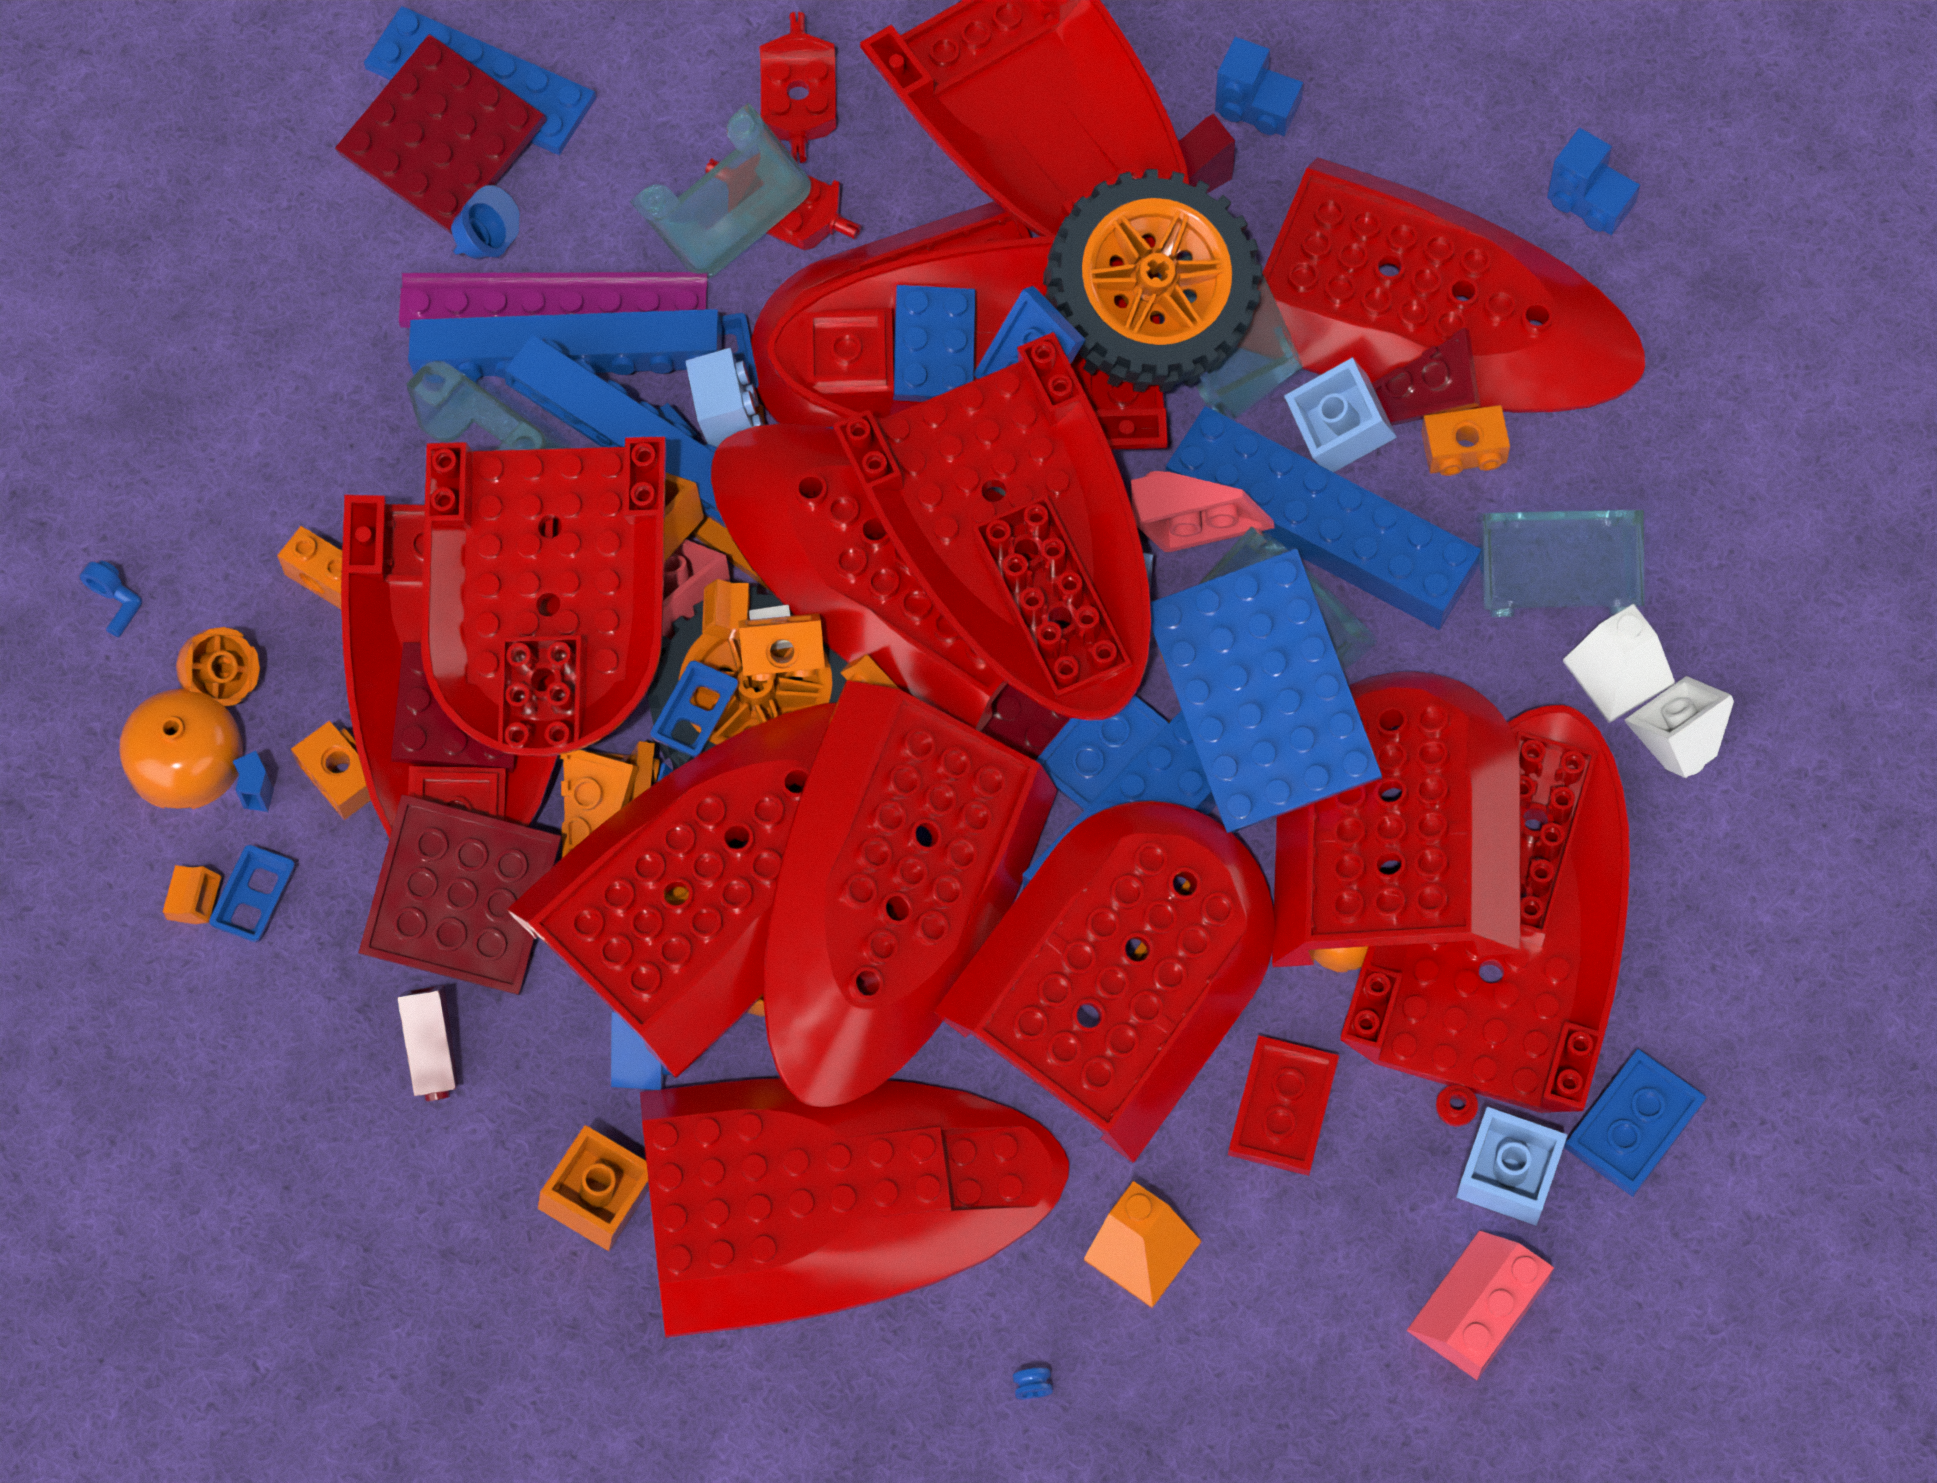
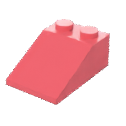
(1192, 512)

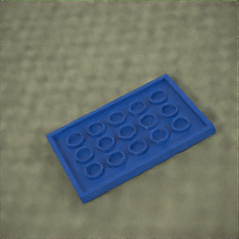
(1262, 691)

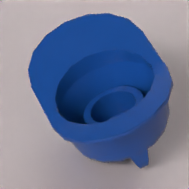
(486, 224)

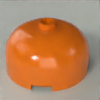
(190, 764)

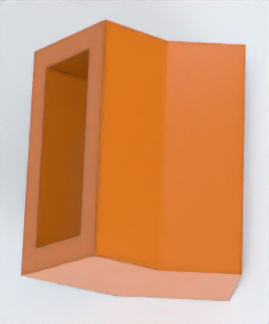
(723, 608)
(191, 895)

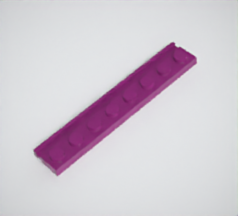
(546, 294)

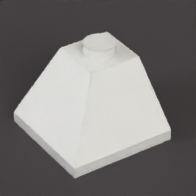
(1620, 664)
(1683, 725)

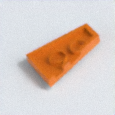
(592, 793)

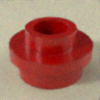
(1456, 1117)

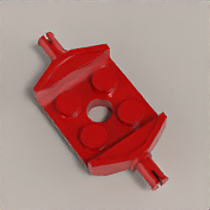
(798, 62)
(813, 217)

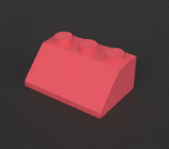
(685, 576)
(1481, 1301)

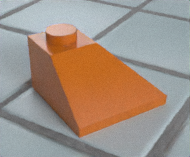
(1142, 1245)

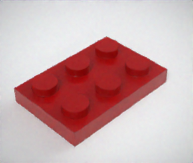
(1283, 1105)

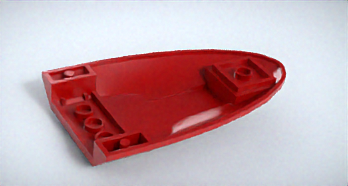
(1031, 101)
(841, 338)
(380, 613)
(829, 1209)

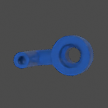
(104, 580)

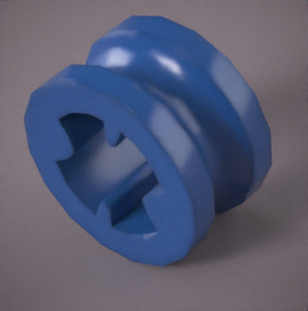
(1032, 1383)

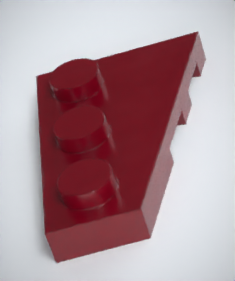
(1432, 384)

